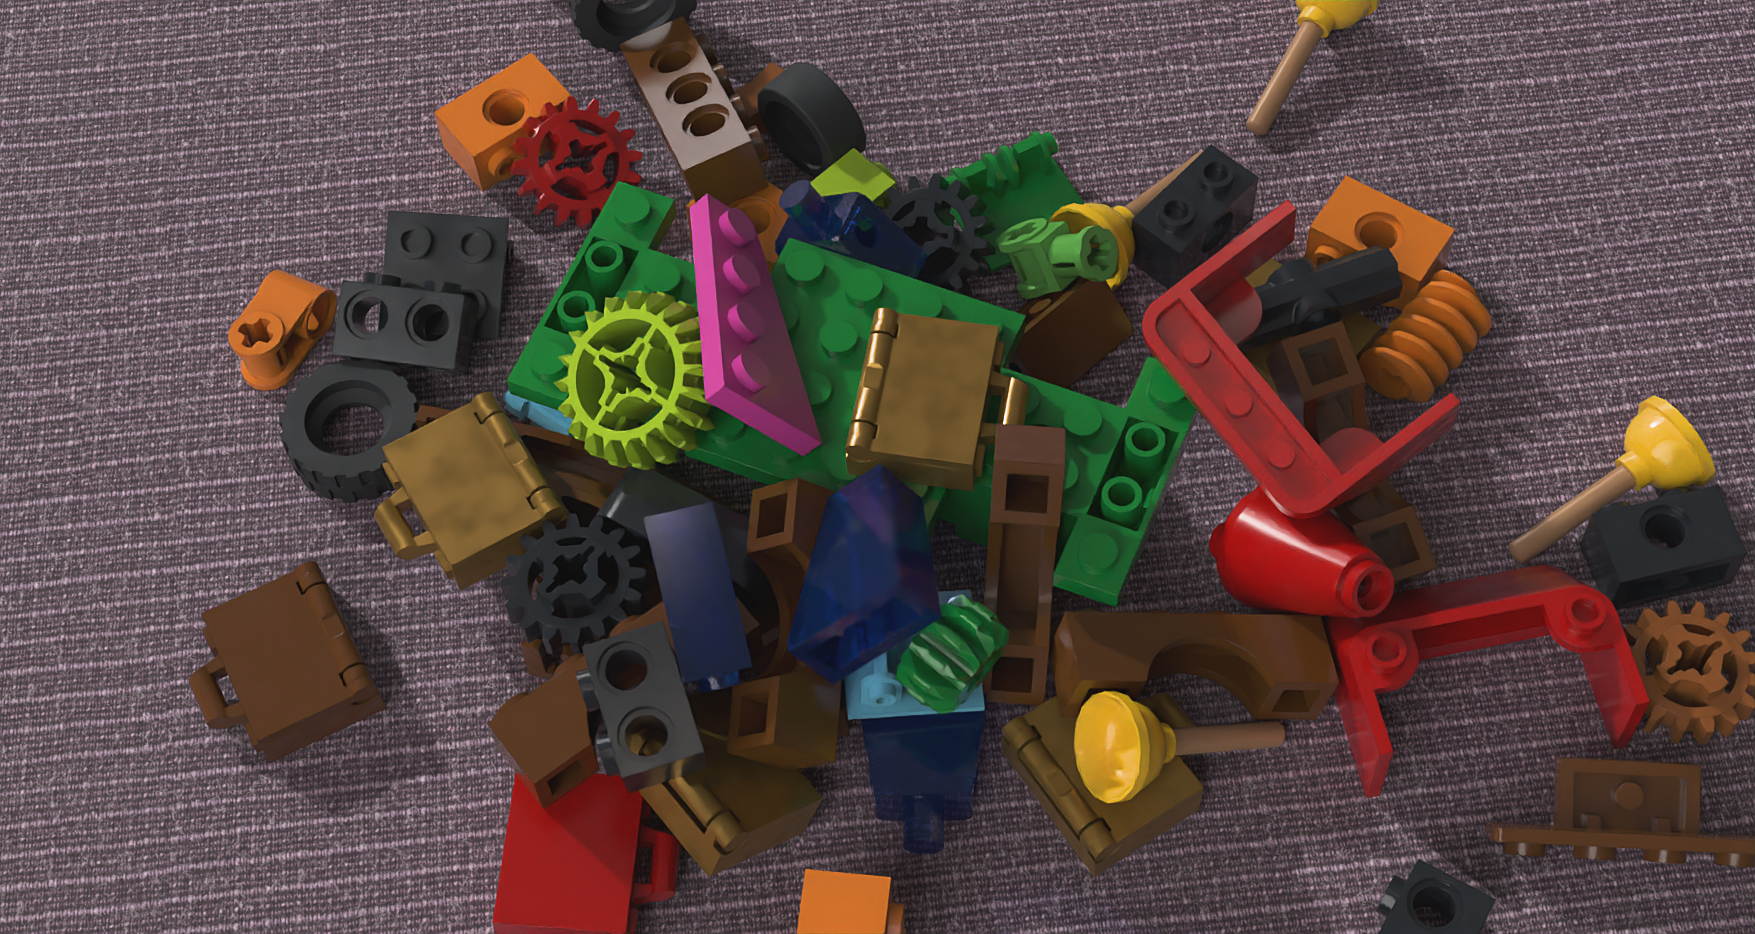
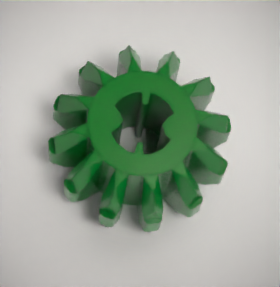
(952, 655)

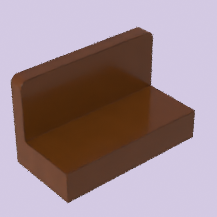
(1070, 332)

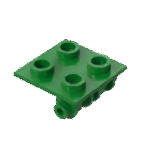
(1016, 187)

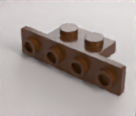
(1625, 806)

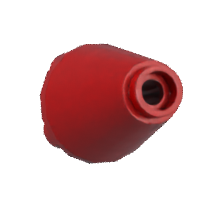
(1298, 563)

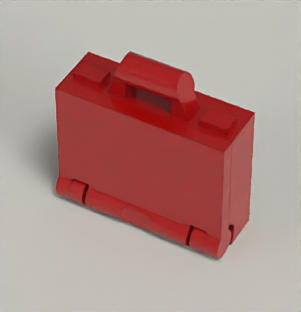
(580, 861)

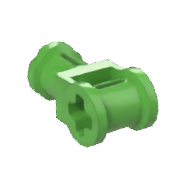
(1052, 257)

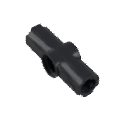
(1311, 296)

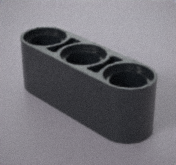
(650, 493)

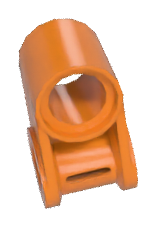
(280, 328)

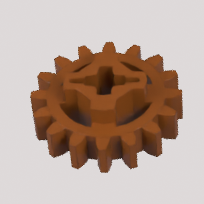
(1687, 646)

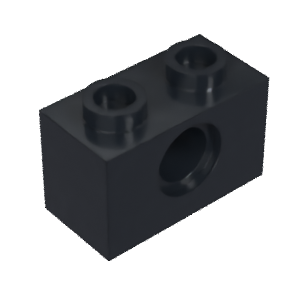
(1193, 217)
(1635, 571)

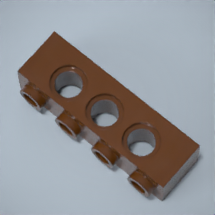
(697, 112)

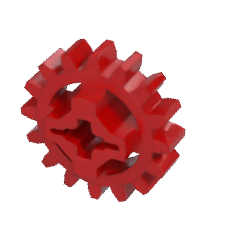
(567, 141)

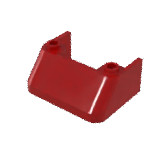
(1196, 340)
(1472, 614)

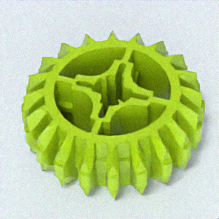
(611, 399)

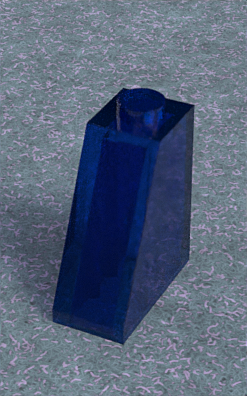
(865, 578)
(698, 596)

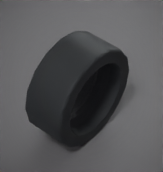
(810, 118)

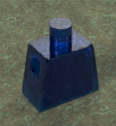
(847, 226)
(924, 771)

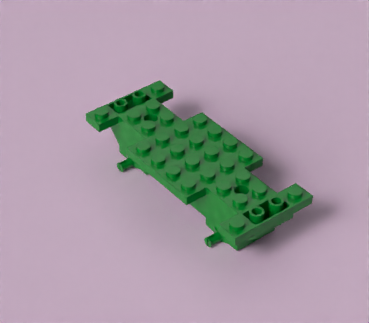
(1114, 455)

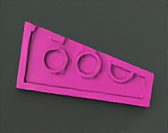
(743, 332)

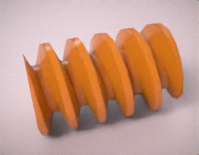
(1426, 339)

